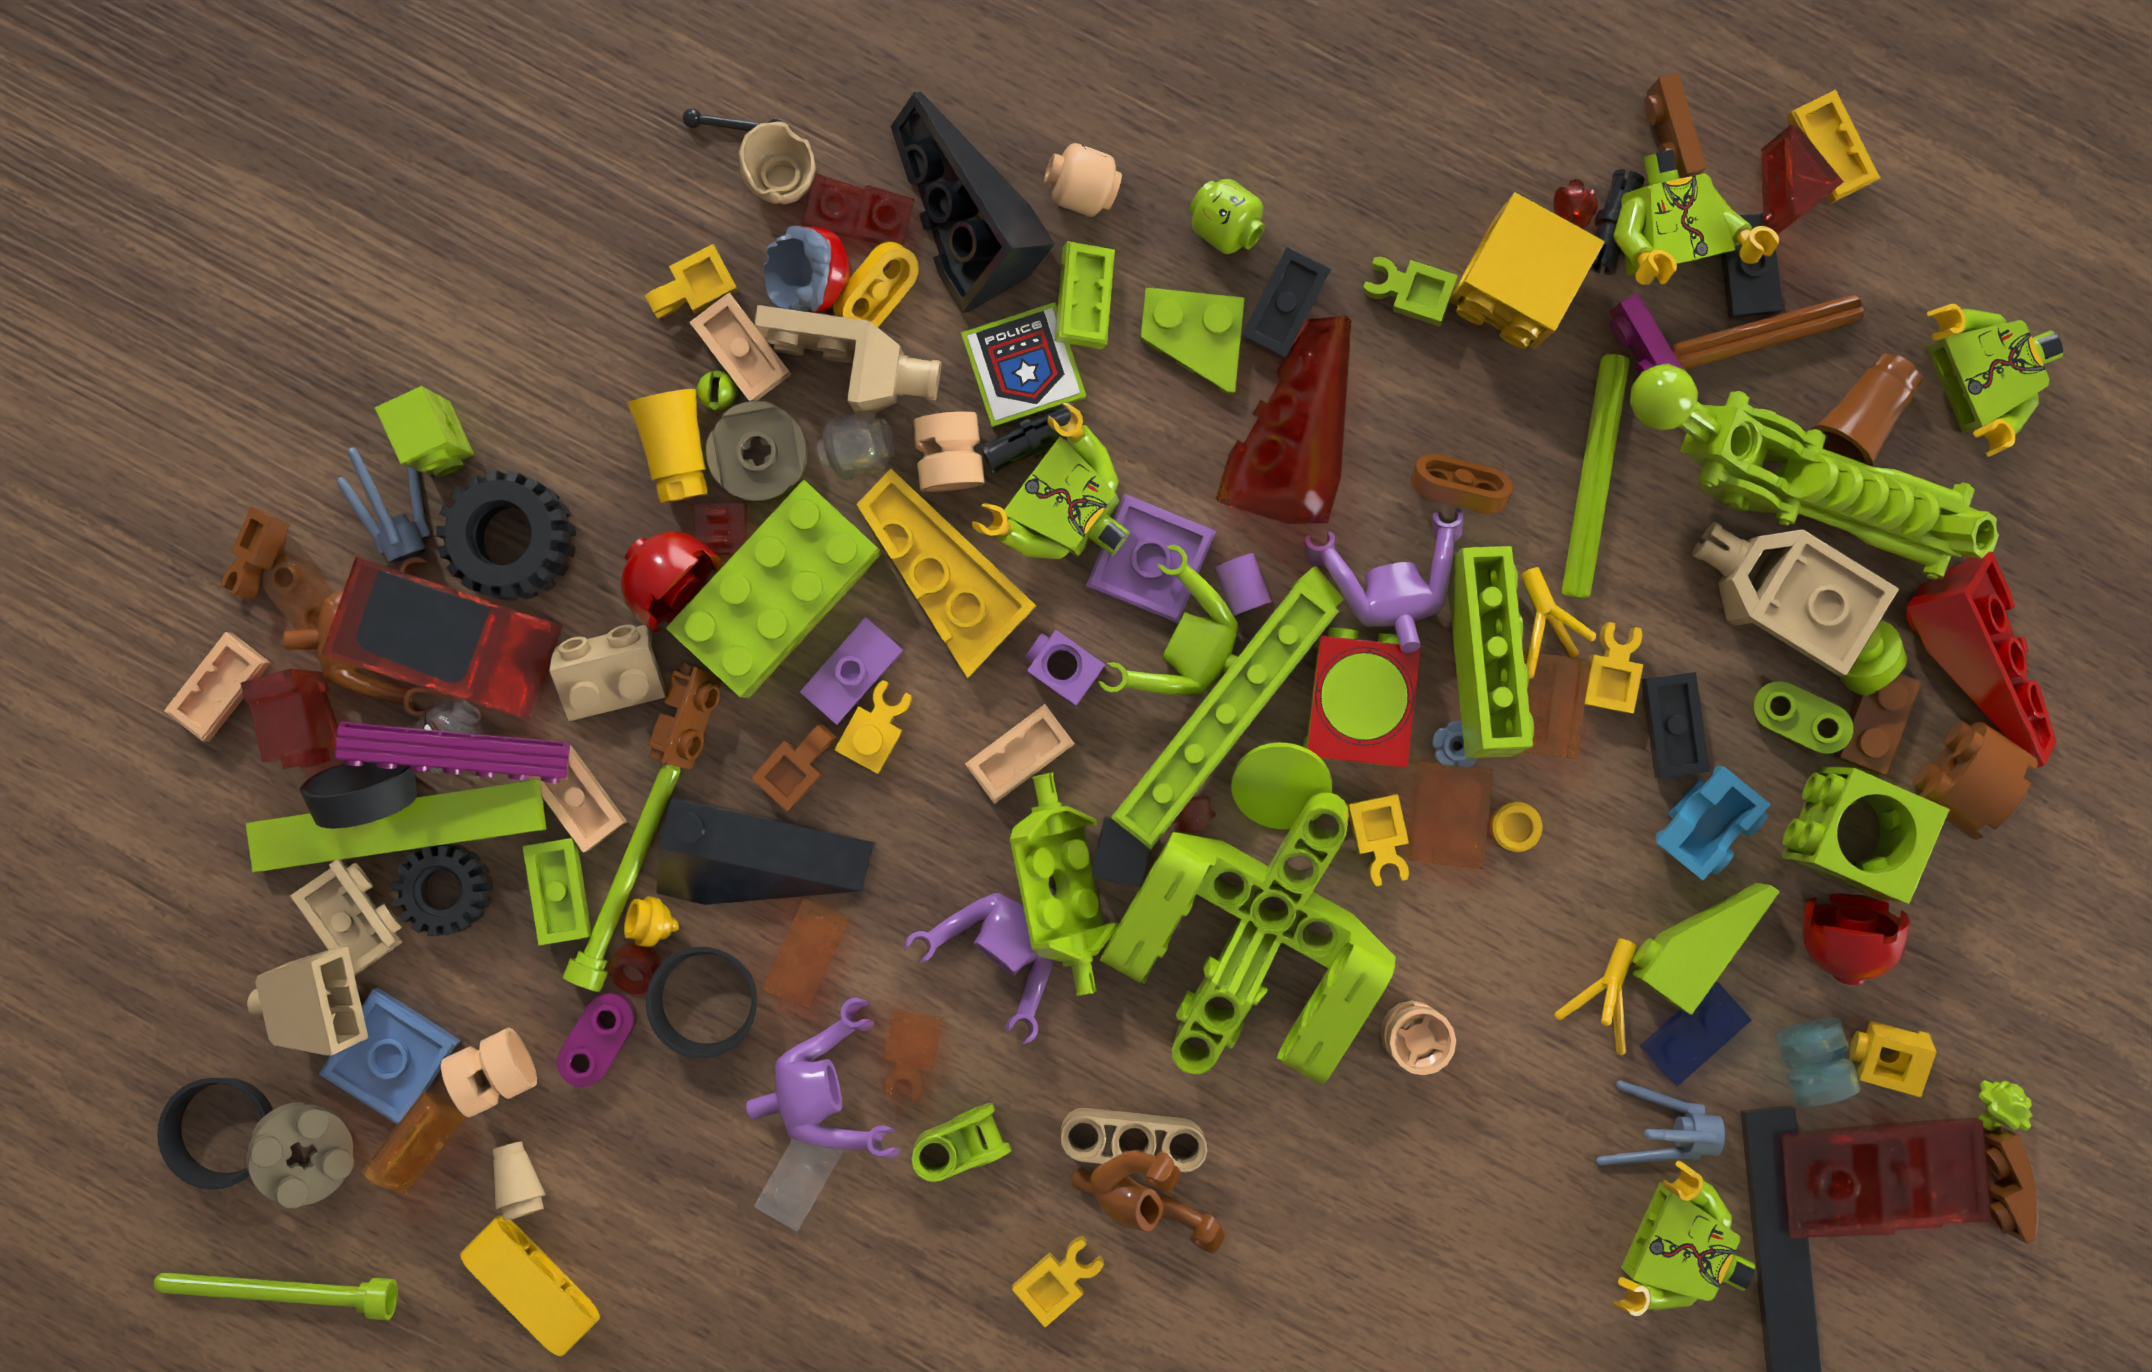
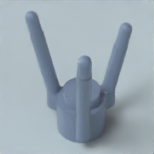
(394, 535)
(1692, 1134)

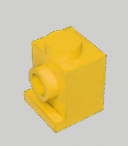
(1904, 1069)

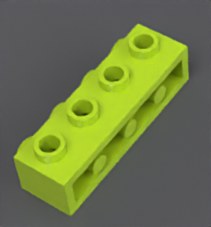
(1489, 653)

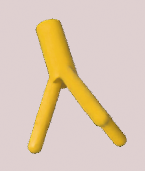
(1556, 616)
(1613, 1003)

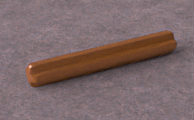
(1768, 331)

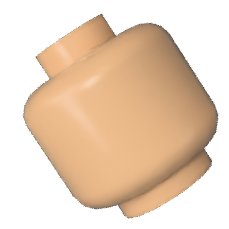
(1083, 179)

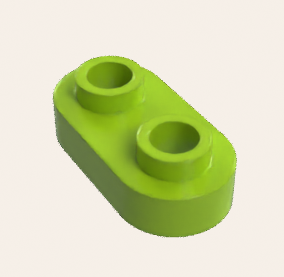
(1803, 717)

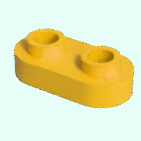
(877, 289)

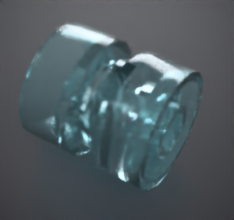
(1818, 1062)

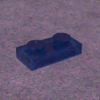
(1691, 1040)

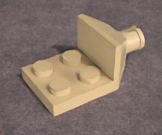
(879, 363)
(1798, 592)

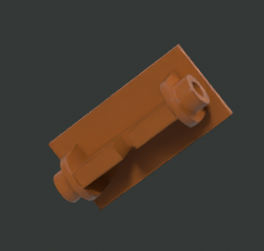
(680, 738)

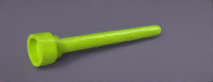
(588, 966)
(373, 1298)

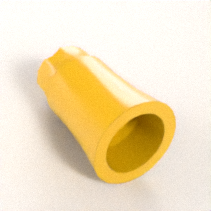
(671, 443)

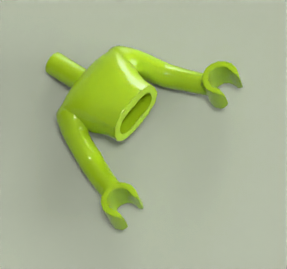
(1199, 646)

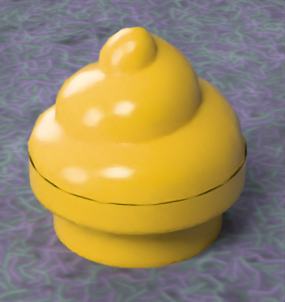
(649, 922)

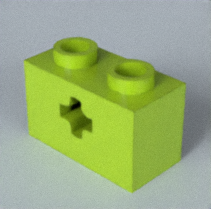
(425, 432)

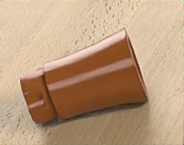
(1870, 409)

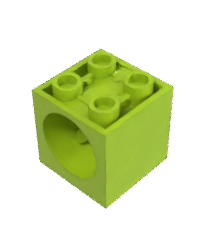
(1905, 841)

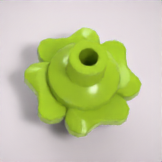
(2004, 1105)

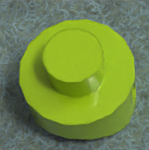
(1878, 661)

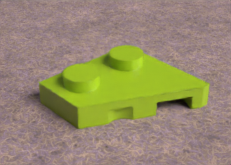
(1196, 332)

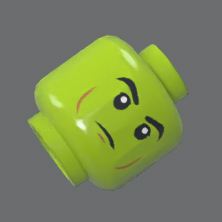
(1227, 216)

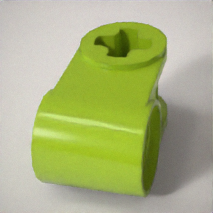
(962, 1143)

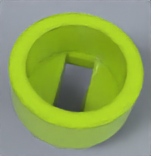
(727, 391)

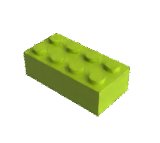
(774, 590)

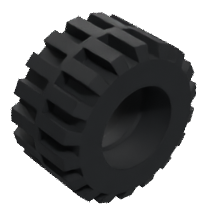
(466, 529)

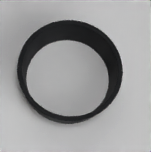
(358, 794)
(667, 1033)
(172, 1144)

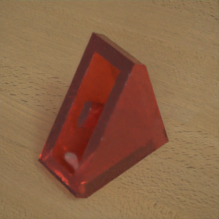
(1793, 178)

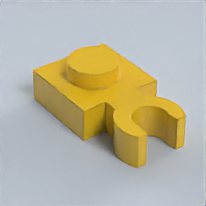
(1612, 678)
(870, 734)
(1379, 828)
(1052, 1284)

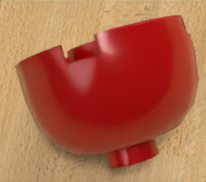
(665, 575)
(1854, 937)

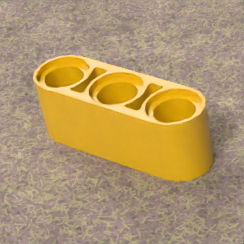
(530, 1285)

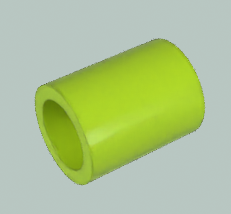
(1321, 585)

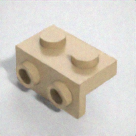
(606, 672)
(347, 915)

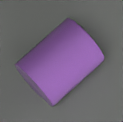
(1243, 584)

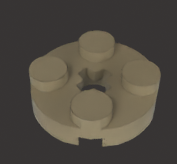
(734, 435)
(298, 1183)

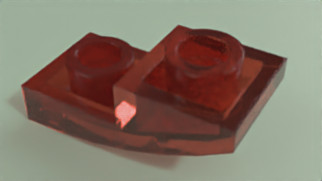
(856, 211)

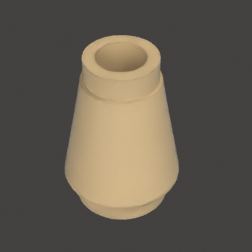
(516, 1182)

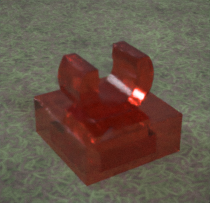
(721, 526)

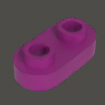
(596, 1040)

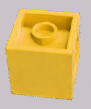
(1525, 272)

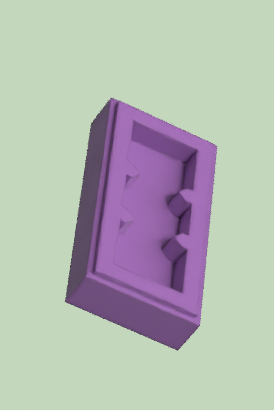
(851, 671)

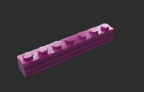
(452, 752)

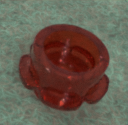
(1575, 203)
(1195, 814)

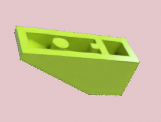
(1694, 953)

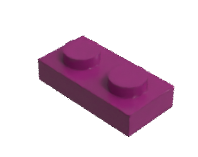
(1637, 329)

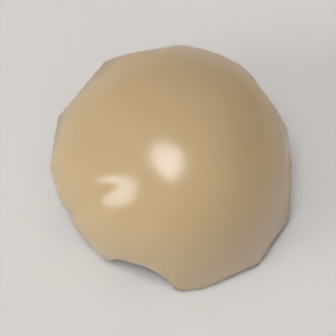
(776, 163)

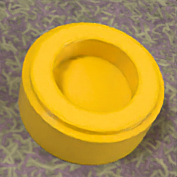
(1516, 826)

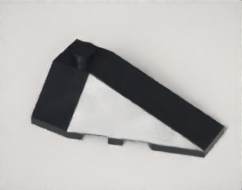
(978, 220)
(740, 856)

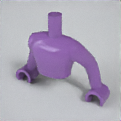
(1395, 591)
(1002, 940)
(811, 1091)

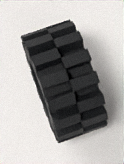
(414, 900)

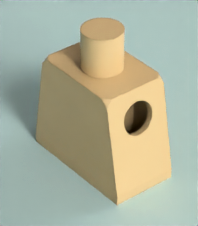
(311, 1003)

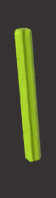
(1595, 476)

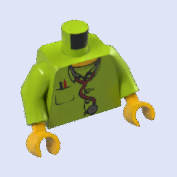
(1681, 223)
(1991, 370)
(1063, 499)
(1682, 1248)

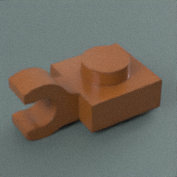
(791, 771)

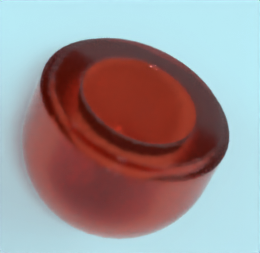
(642, 958)

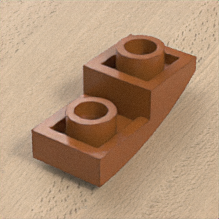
(2015, 1196)

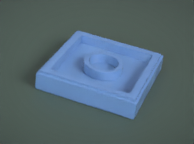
(395, 1060)

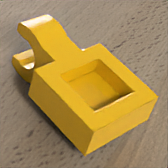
(699, 281)

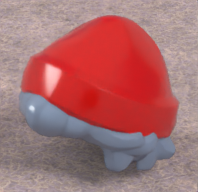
(806, 269)

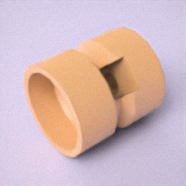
(948, 451)
(1418, 1037)
(479, 1076)

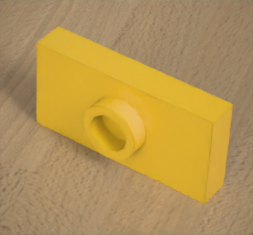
(1837, 140)

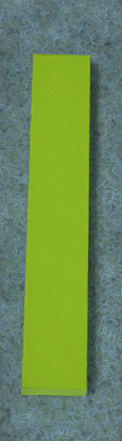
(1224, 714)
(423, 823)

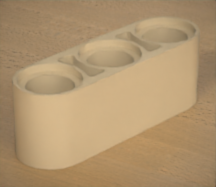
(1112, 1124)

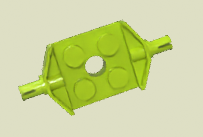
(1070, 922)

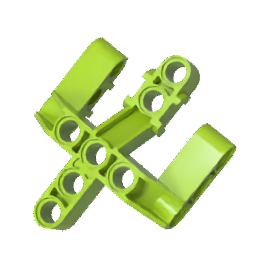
(1354, 956)

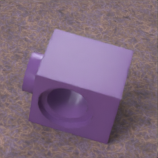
(1087, 666)

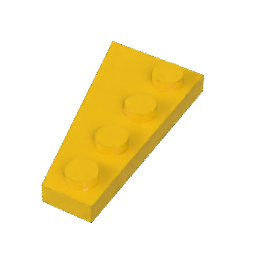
(954, 583)

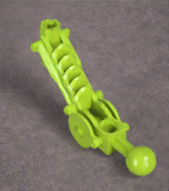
(1870, 502)

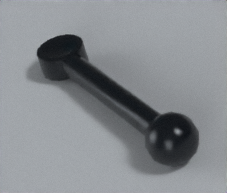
(693, 118)

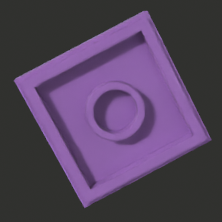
(1133, 570)

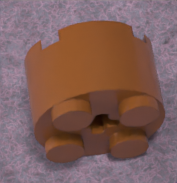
(1976, 777)

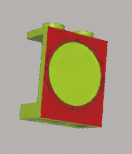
(1362, 699)

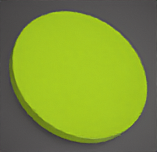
(1277, 782)

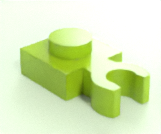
(1419, 292)

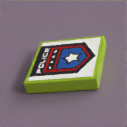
(1022, 366)

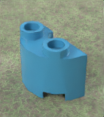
(1710, 819)

